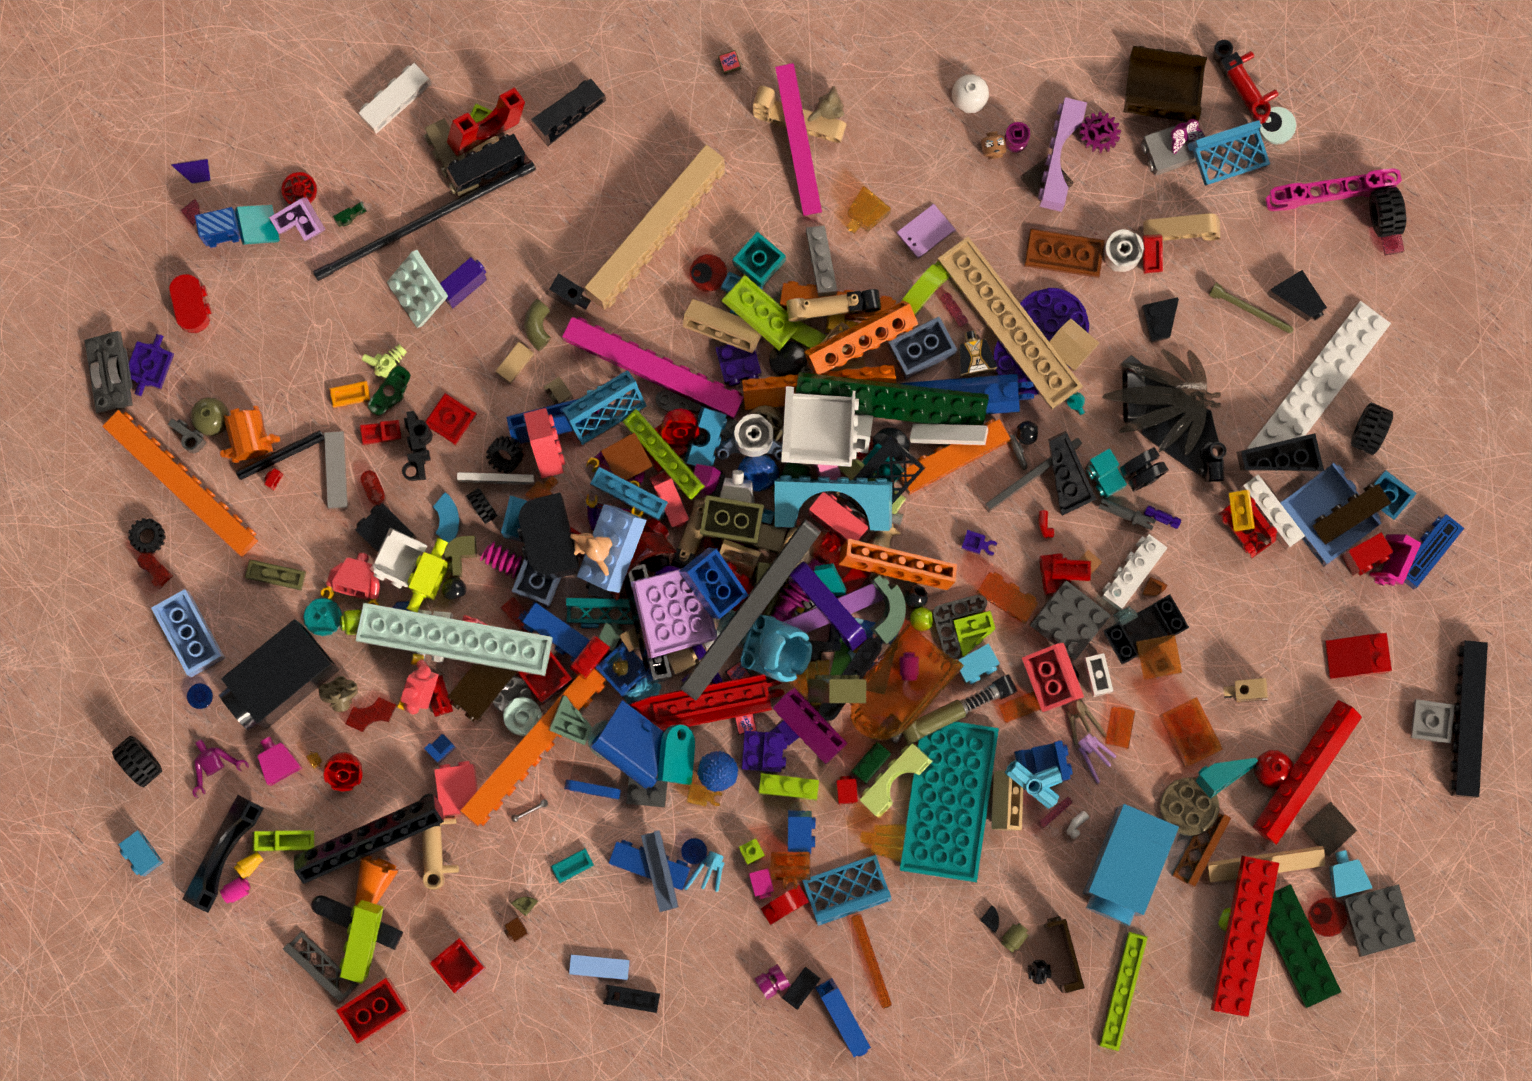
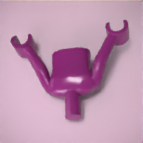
(211, 763)

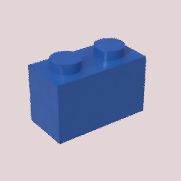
(800, 831)

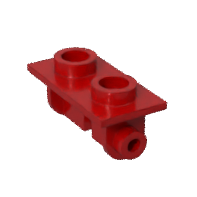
(440, 701)

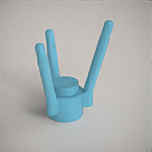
(713, 862)

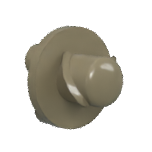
(338, 693)

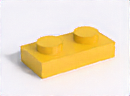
(1241, 510)

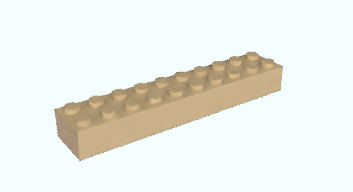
(655, 227)

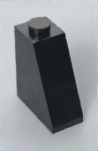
(1299, 297)

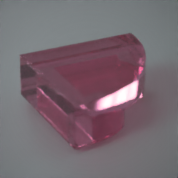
(191, 210)

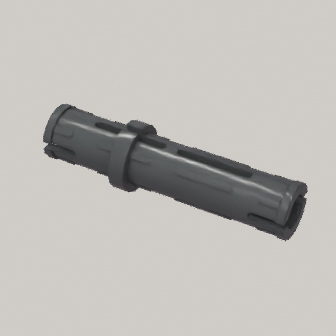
(1127, 514)

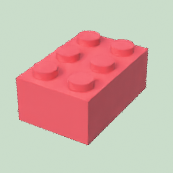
(544, 442)
(838, 518)
(1052, 677)

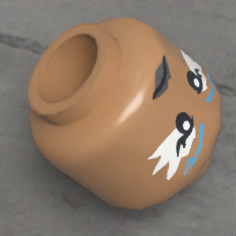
(993, 145)

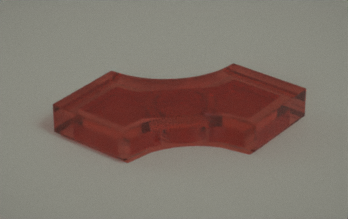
(362, 717)

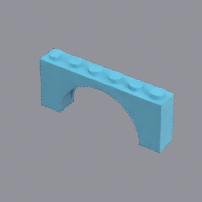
(872, 495)

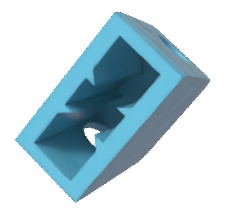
(1347, 876)

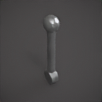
(544, 803)

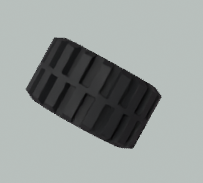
(1387, 212)
(1372, 428)
(136, 761)

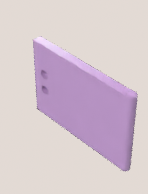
(926, 231)

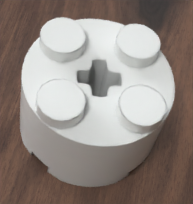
(1127, 241)
(764, 435)

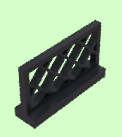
(879, 459)

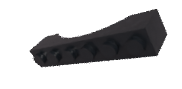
(205, 883)

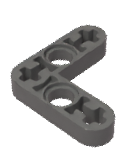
(947, 621)

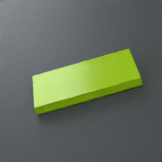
(761, 312)

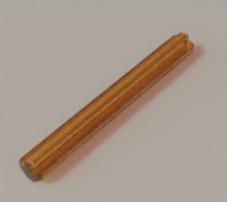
(871, 961)

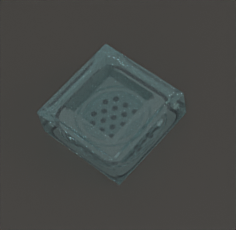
(1125, 615)

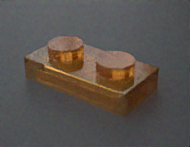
(1019, 707)

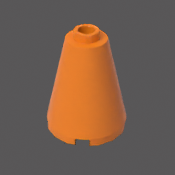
(374, 879)

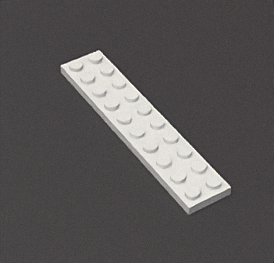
(1324, 377)

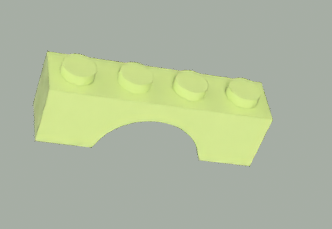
(878, 797)

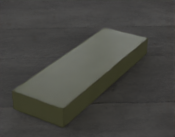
(275, 575)

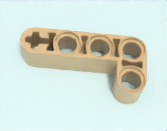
(1184, 227)

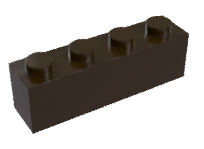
(1351, 514)

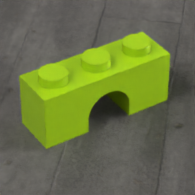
(789, 786)

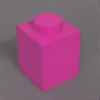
(761, 883)

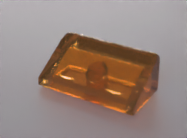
(1120, 727)

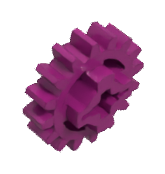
(1107, 135)

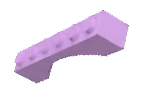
(1055, 188)

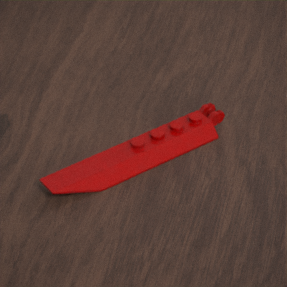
(716, 703)

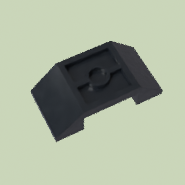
(1155, 621)

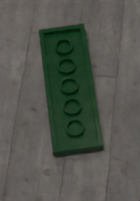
(1300, 949)

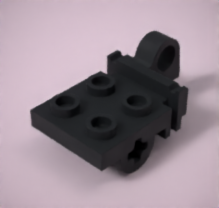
(417, 444)

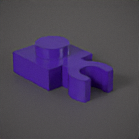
(975, 543)

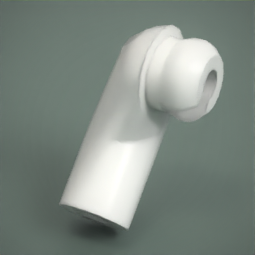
(1075, 823)

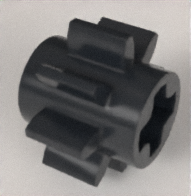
(1039, 971)

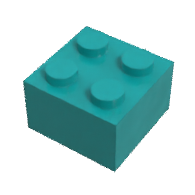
(759, 259)

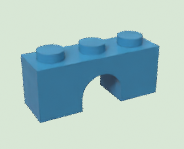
(712, 422)

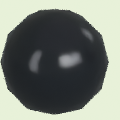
(1027, 432)
(453, 588)
(916, 596)

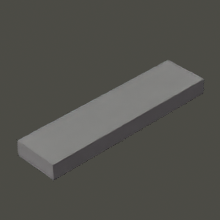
(336, 470)

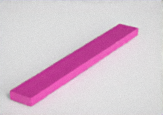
(798, 139)

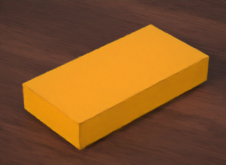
(350, 394)

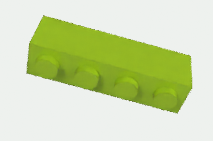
(361, 941)

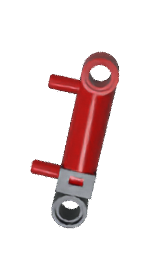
(1233, 68)

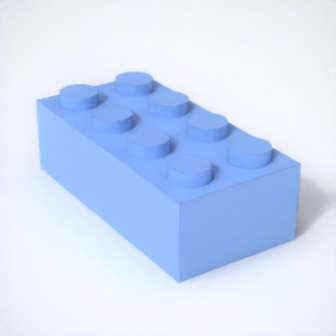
(624, 531)
(188, 633)

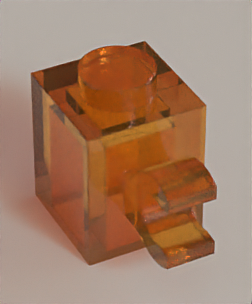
(541, 490)

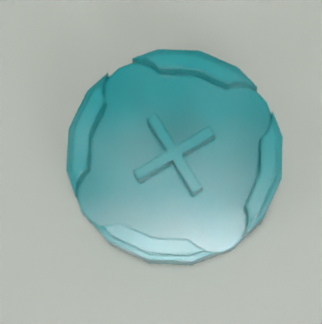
(322, 617)

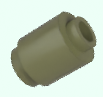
(1014, 937)

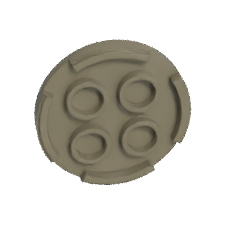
(1189, 807)

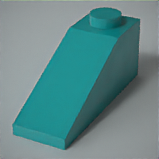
(1221, 775)

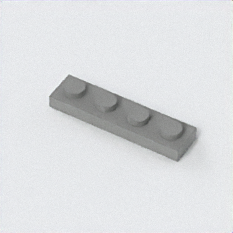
(821, 261)

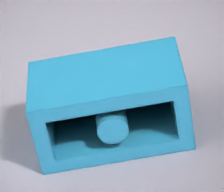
(977, 663)

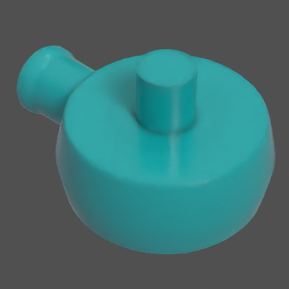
(1076, 402)

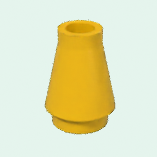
(247, 865)

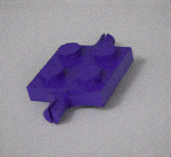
(149, 364)

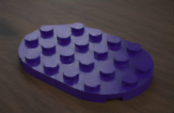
(1049, 311)

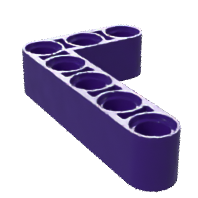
(849, 629)

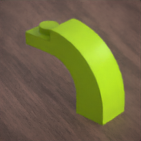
(925, 287)

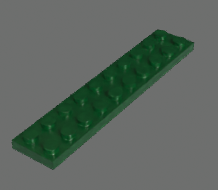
(900, 400)

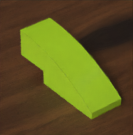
(282, 840)

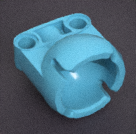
(776, 649)

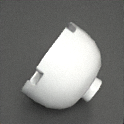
(970, 93)

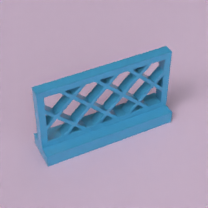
(1230, 136)
(600, 399)
(629, 493)
(852, 906)

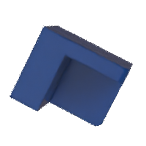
(440, 748)

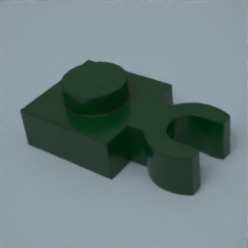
(347, 216)

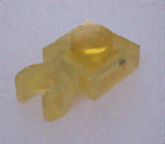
(700, 795)

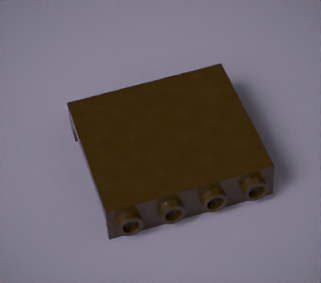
(1164, 84)

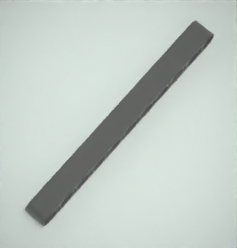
(750, 609)

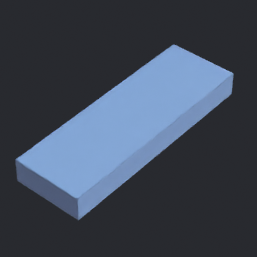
(599, 967)

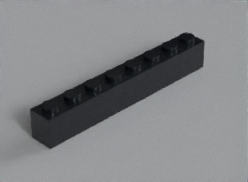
(1469, 719)

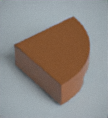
(1154, 587)

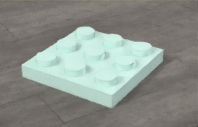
(417, 289)

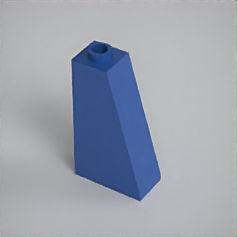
(843, 1018)

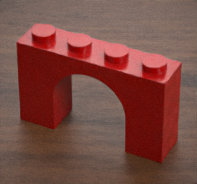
(468, 134)

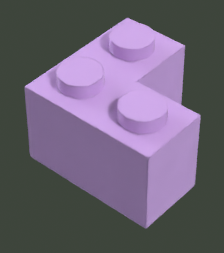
(300, 215)

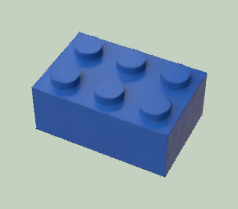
(713, 583)

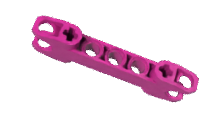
(1299, 194)

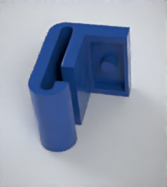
(1045, 757)

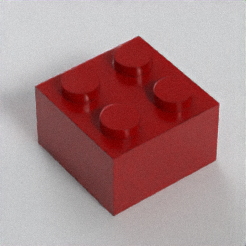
(1363, 556)

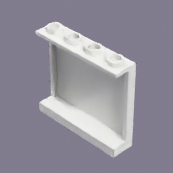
(819, 429)

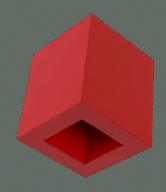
(847, 790)

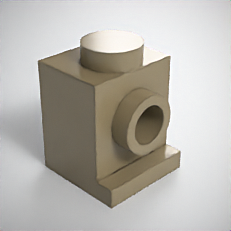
(559, 391)

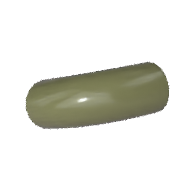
(534, 325)

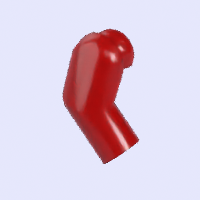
(1043, 524)

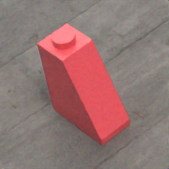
(666, 490)

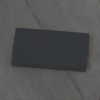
(801, 988)

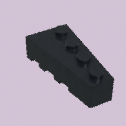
(567, 111)
(486, 162)
(1287, 455)

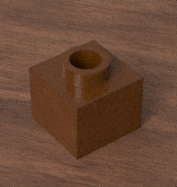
(515, 930)

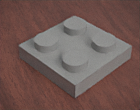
(1432, 721)

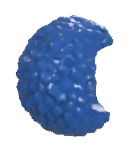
(760, 470)
(717, 771)

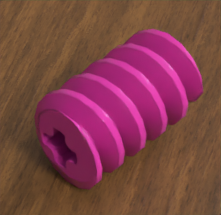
(502, 560)

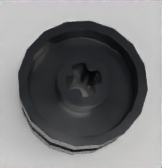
(1144, 469)

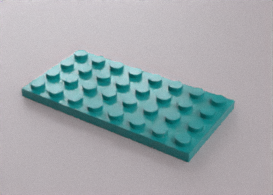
(950, 803)

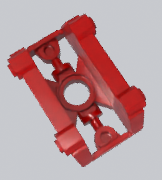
(1261, 526)

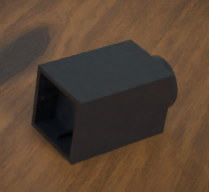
(276, 677)

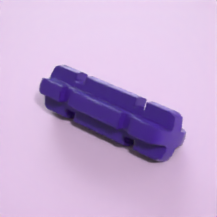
(1162, 517)

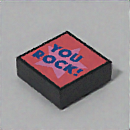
(737, 671)

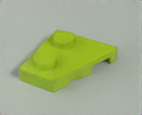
(973, 629)

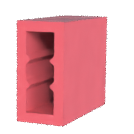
(455, 786)

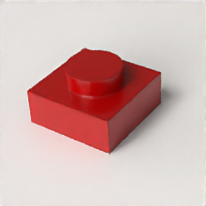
(273, 478)

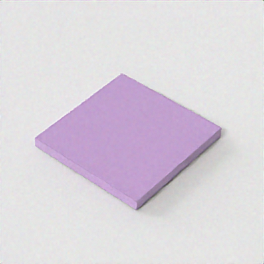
(671, 614)

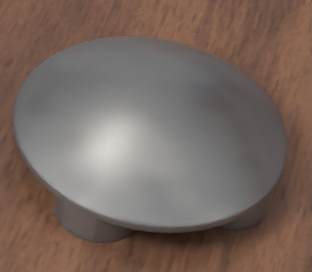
(514, 689)

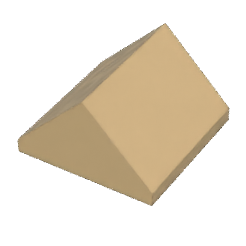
(1073, 344)

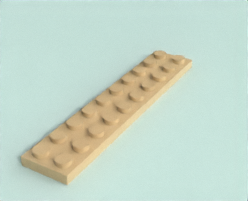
(1010, 323)

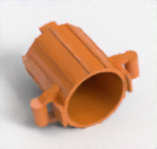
(247, 435)

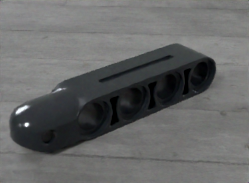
(341, 915)

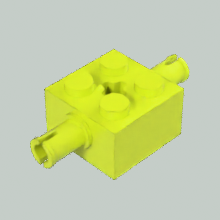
(428, 575)

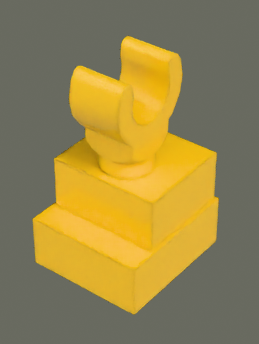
(834, 320)

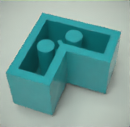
(1105, 473)

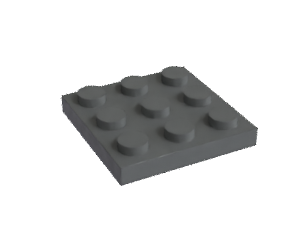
(1070, 619)
(1379, 920)

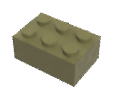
(731, 520)
(837, 689)

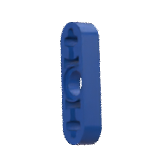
(592, 789)

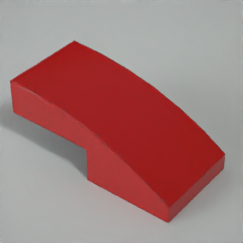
(380, 432)

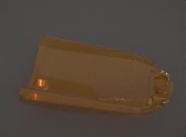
(897, 703)

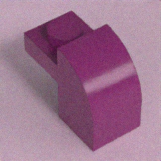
(709, 477)

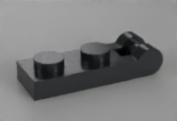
(632, 998)

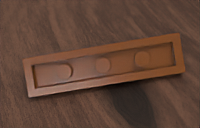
(1205, 855)

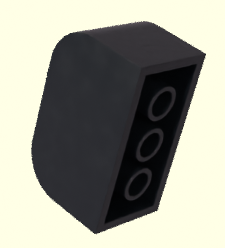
(547, 537)

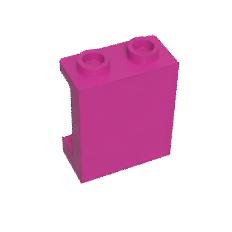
(1400, 561)

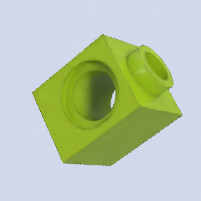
(751, 851)

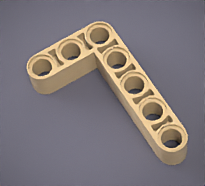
(771, 111)

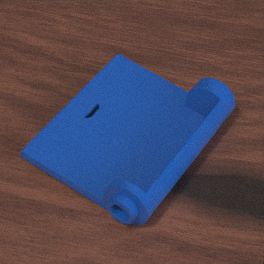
(631, 744)

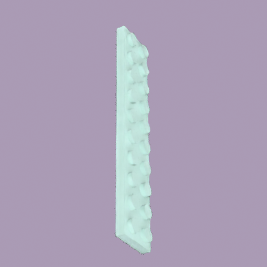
(454, 639)

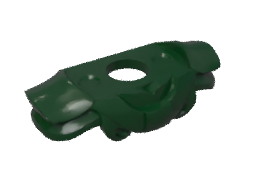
(380, 402)

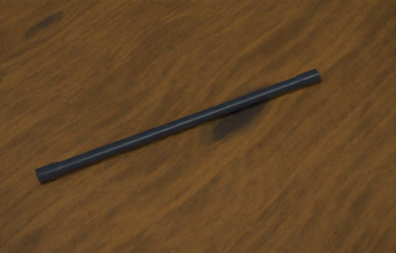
(329, 269)

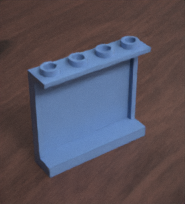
(1319, 498)

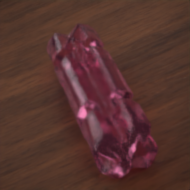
(954, 309)

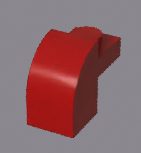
(784, 905)

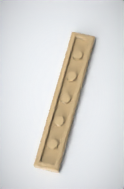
(1288, 861)

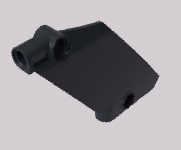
(1201, 458)

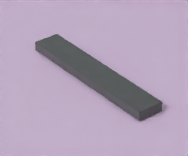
(1025, 480)

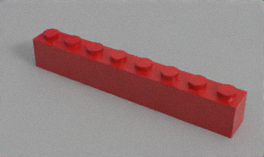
(1307, 772)

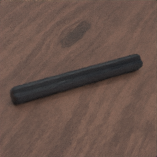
(280, 455)

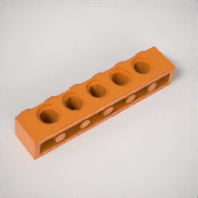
(884, 319)
(897, 564)

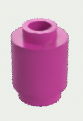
(235, 890)

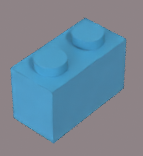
(140, 854)

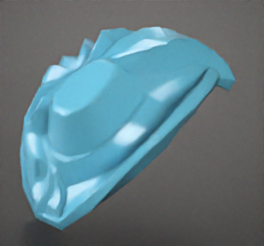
(642, 691)

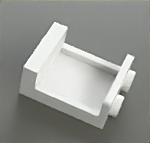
(397, 558)

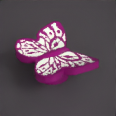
(1185, 132)

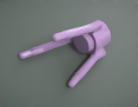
(1090, 744)

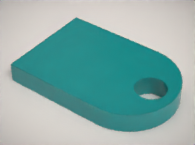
(677, 755)

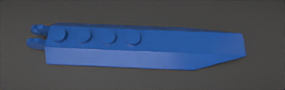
(1001, 389)

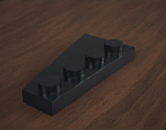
(1070, 479)

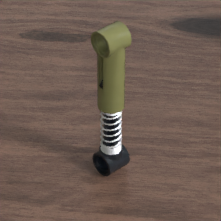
(958, 709)

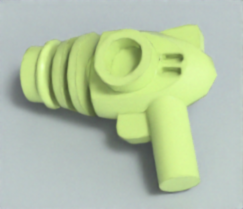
(385, 363)

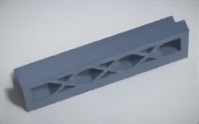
(659, 871)

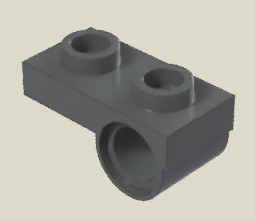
(181, 427)

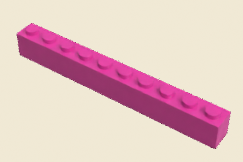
(652, 368)

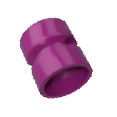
(1017, 137)
(766, 985)

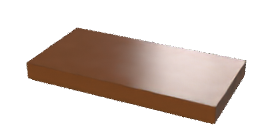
(1064, 253)

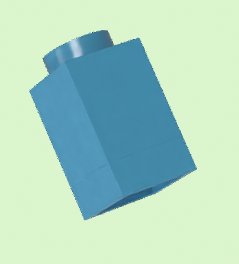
(1129, 864)

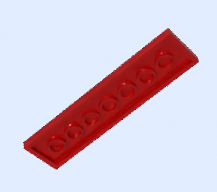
(1244, 936)

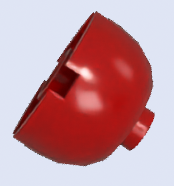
(679, 426)
(1273, 768)
(343, 771)

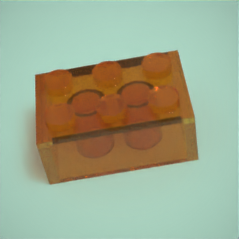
(1190, 732)

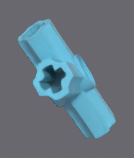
(1044, 780)

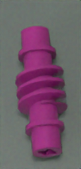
(793, 598)

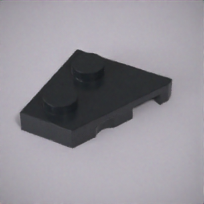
(1160, 318)

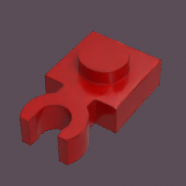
(832, 541)

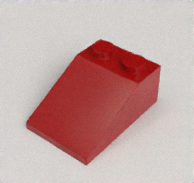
(1358, 656)

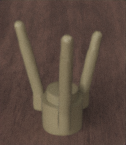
(1078, 710)

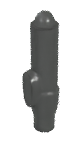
(1018, 451)

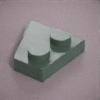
(570, 723)

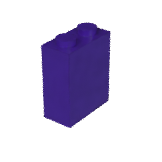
(463, 281)

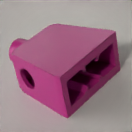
(277, 761)

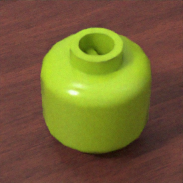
(350, 621)

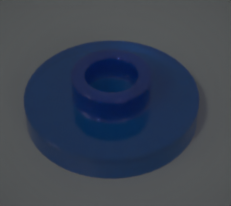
(200, 696)
(694, 851)

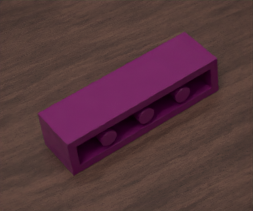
(809, 725)

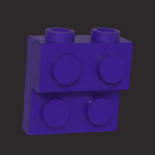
(737, 364)
(763, 751)

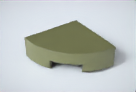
(524, 904)

